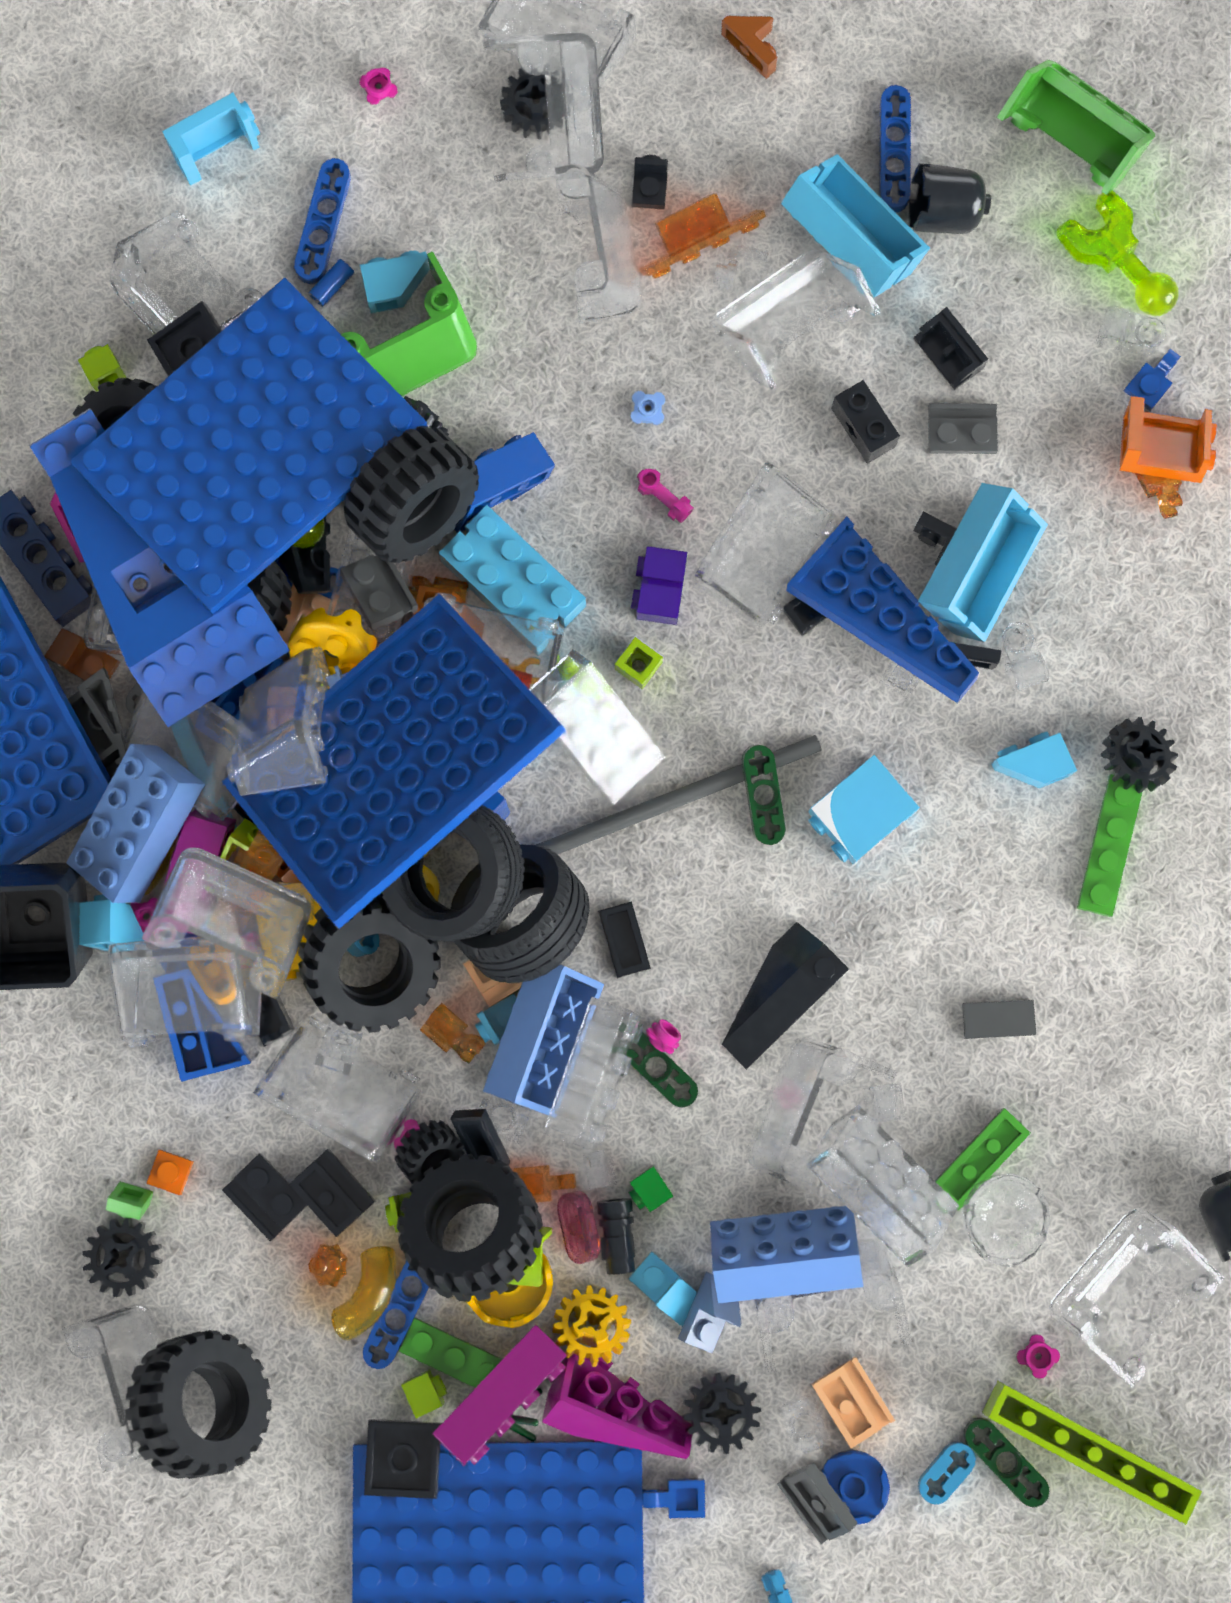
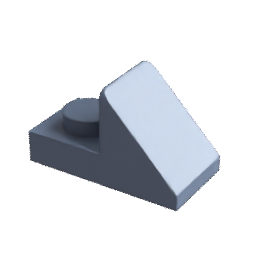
(708, 1317)

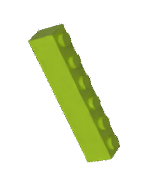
(1092, 1452)

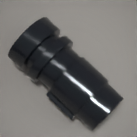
(617, 1238)

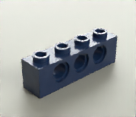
(63, 603)

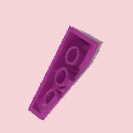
(603, 1408)

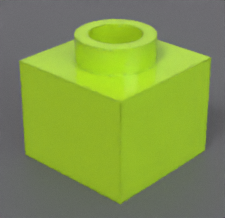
(101, 366)
(638, 651)
(424, 1393)

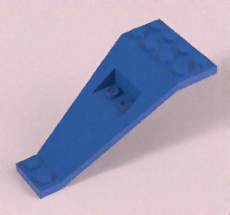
(164, 631)

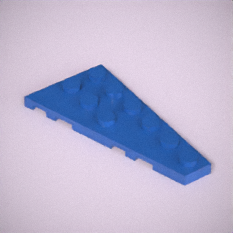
(873, 604)

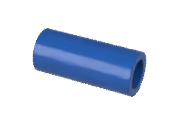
(331, 282)

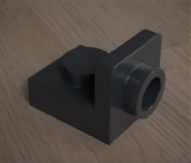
(650, 182)
(934, 532)

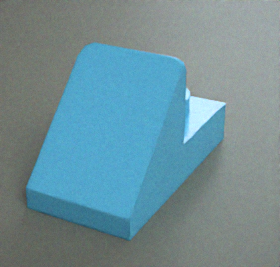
(664, 1287)

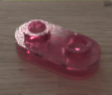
(578, 1227)

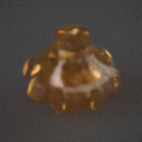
(328, 1265)

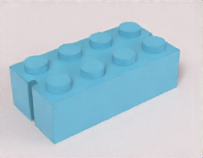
(855, 223)
(983, 562)
(509, 572)

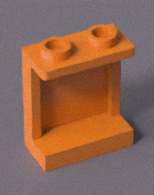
(1166, 444)

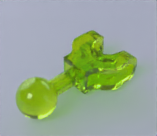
(1115, 247)

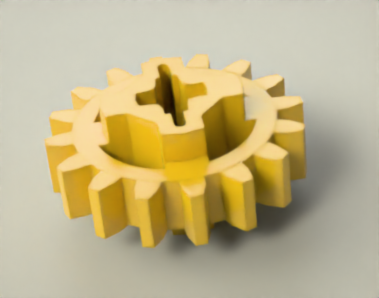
(579, 1333)

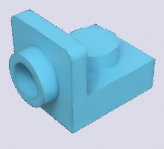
(495, 1019)

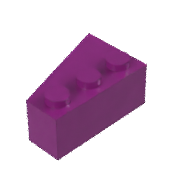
(203, 833)

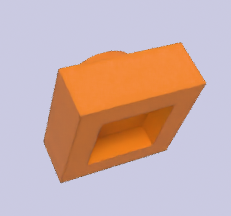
(170, 1172)

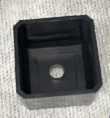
(46, 950)

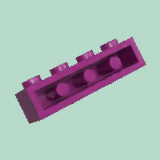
(499, 1395)

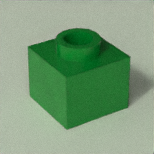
(649, 1190)

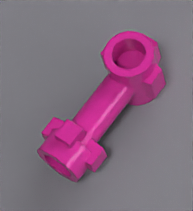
(650, 484)

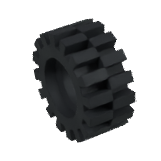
(427, 1149)

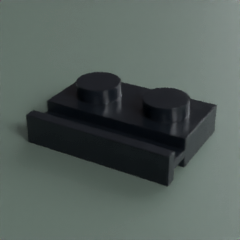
(332, 1192)
(265, 1197)

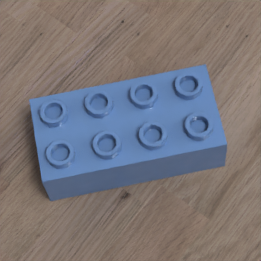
(135, 823)
(541, 1038)
(785, 1254)

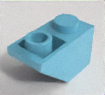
(394, 280)
(1039, 763)

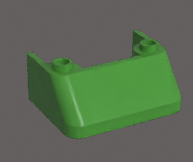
(1080, 120)
(427, 348)

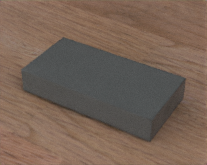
(999, 1019)

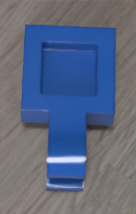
(1152, 382)
(683, 1498)

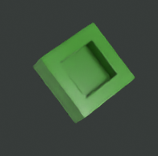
(129, 1201)

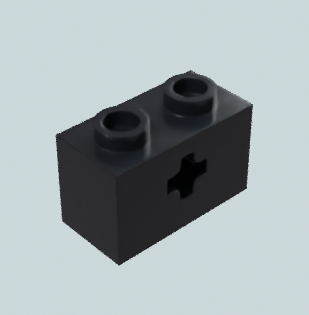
(865, 421)

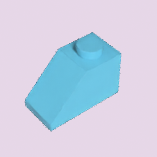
(107, 923)

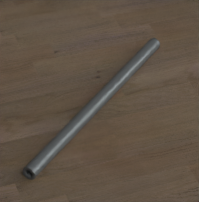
(676, 798)

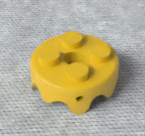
(336, 634)
(517, 1306)

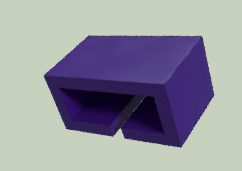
(660, 586)

